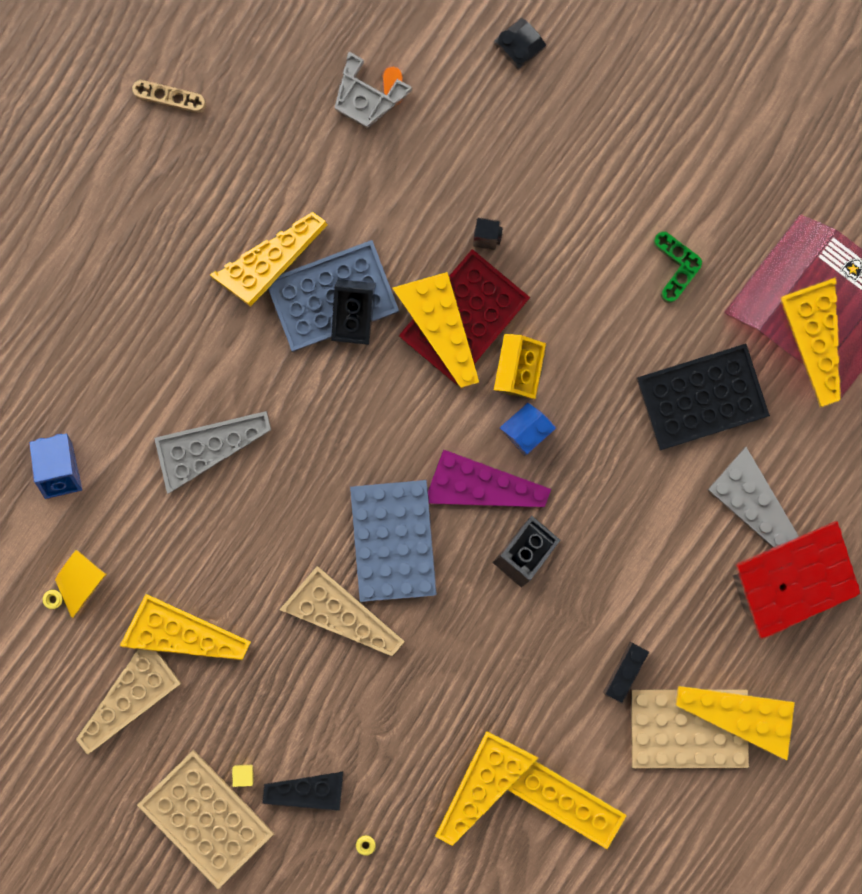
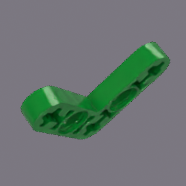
(684, 267)

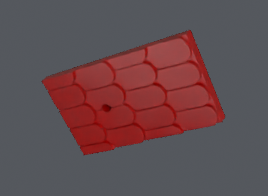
(796, 580)

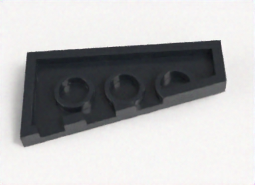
(308, 792)

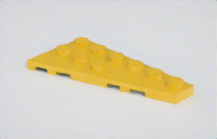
(267, 261)
(438, 317)
(815, 330)
(489, 776)

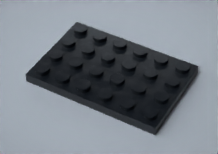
(702, 397)

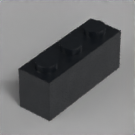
(487, 233)
(626, 672)

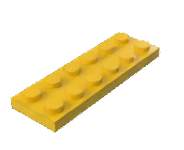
(569, 804)

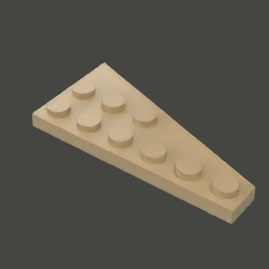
(334, 609)
(135, 691)

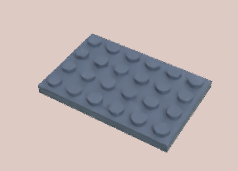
(307, 293)
(393, 540)

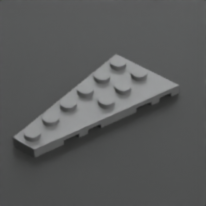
(198, 449)
(752, 500)

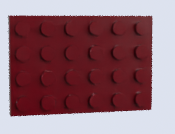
(485, 304)

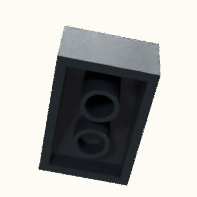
(353, 311)
(526, 551)

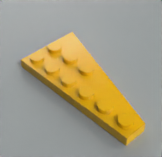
(171, 630)
(753, 718)

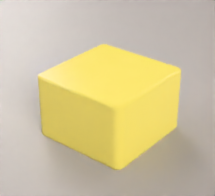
(242, 775)

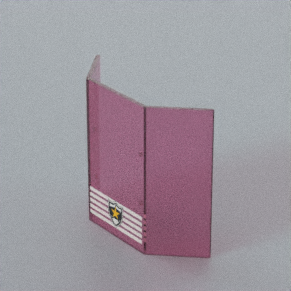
(801, 259)

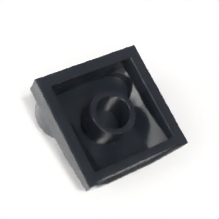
(520, 43)

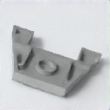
(362, 101)

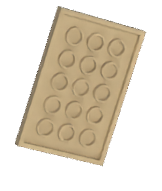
(678, 739)
(205, 819)

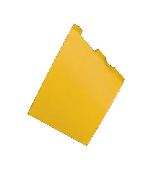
(78, 581)

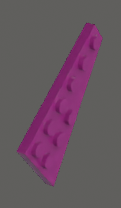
(474, 483)

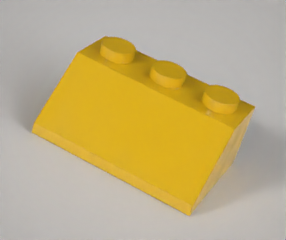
(519, 366)

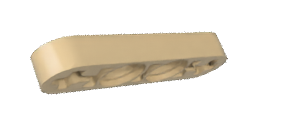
(169, 94)

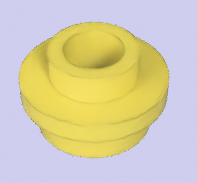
(46, 599)
(363, 851)

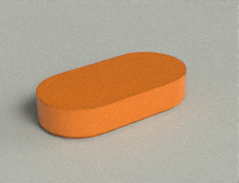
(389, 77)

